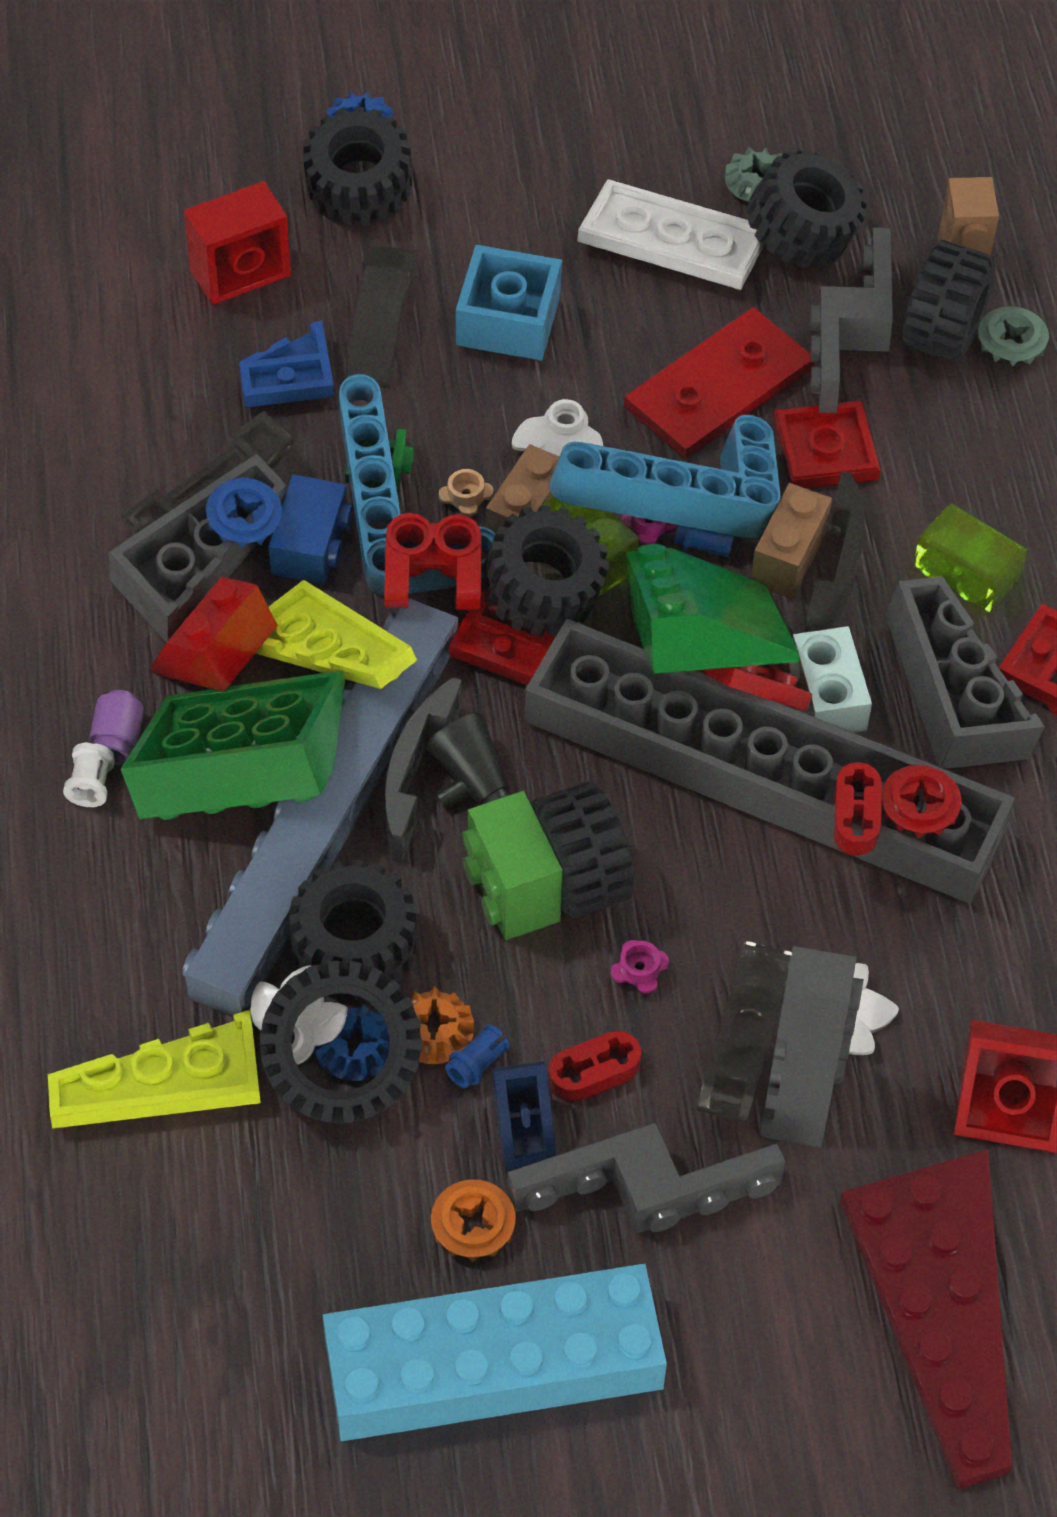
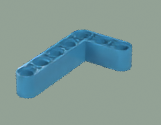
(723, 500)
(379, 503)

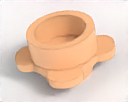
(466, 482)

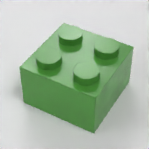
(512, 866)

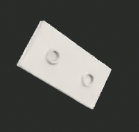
(671, 234)

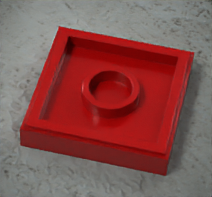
(823, 445)

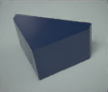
(523, 1114)

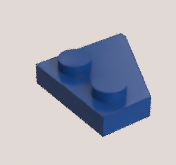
(288, 371)

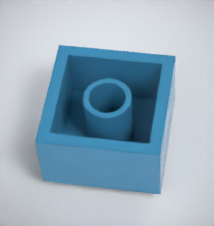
(508, 302)

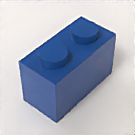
(310, 529)

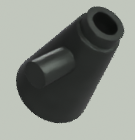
(471, 758)

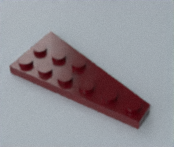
(937, 1278)

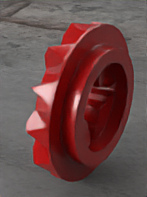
(940, 794)

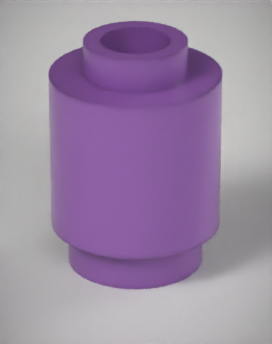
(117, 723)

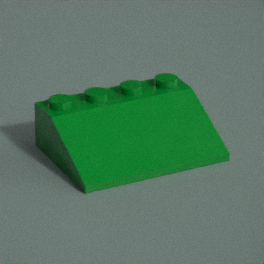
(702, 614)
(237, 747)

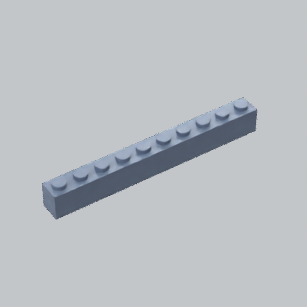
(308, 835)

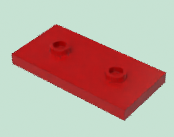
(718, 382)

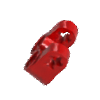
(433, 554)

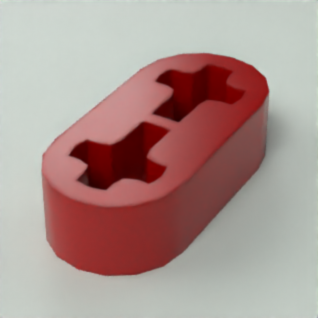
(867, 809)
(594, 1066)

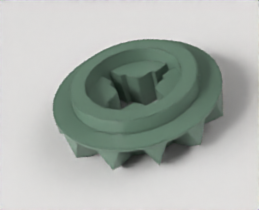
(739, 172)
(1017, 323)

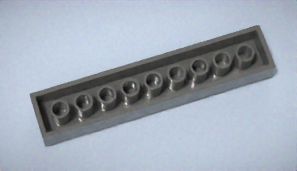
(749, 754)

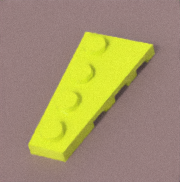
(332, 637)
(185, 1075)

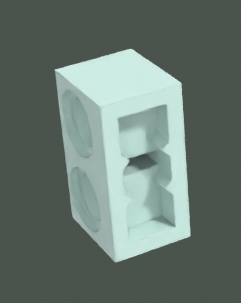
(836, 681)

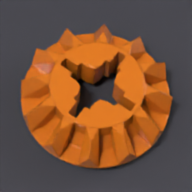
(453, 1034)
(467, 1199)

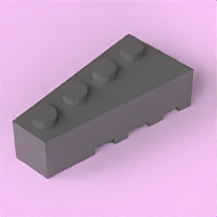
(179, 558)
(957, 686)
(811, 1044)

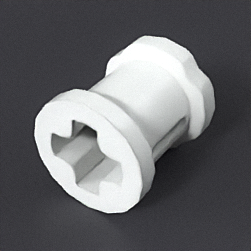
(89, 775)

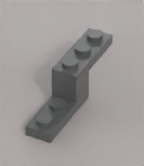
(852, 319)
(645, 1179)

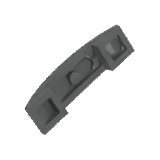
(430, 717)

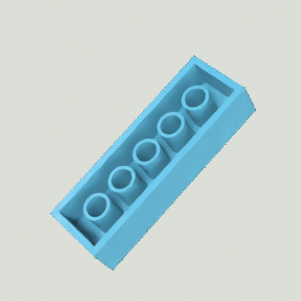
(494, 1352)

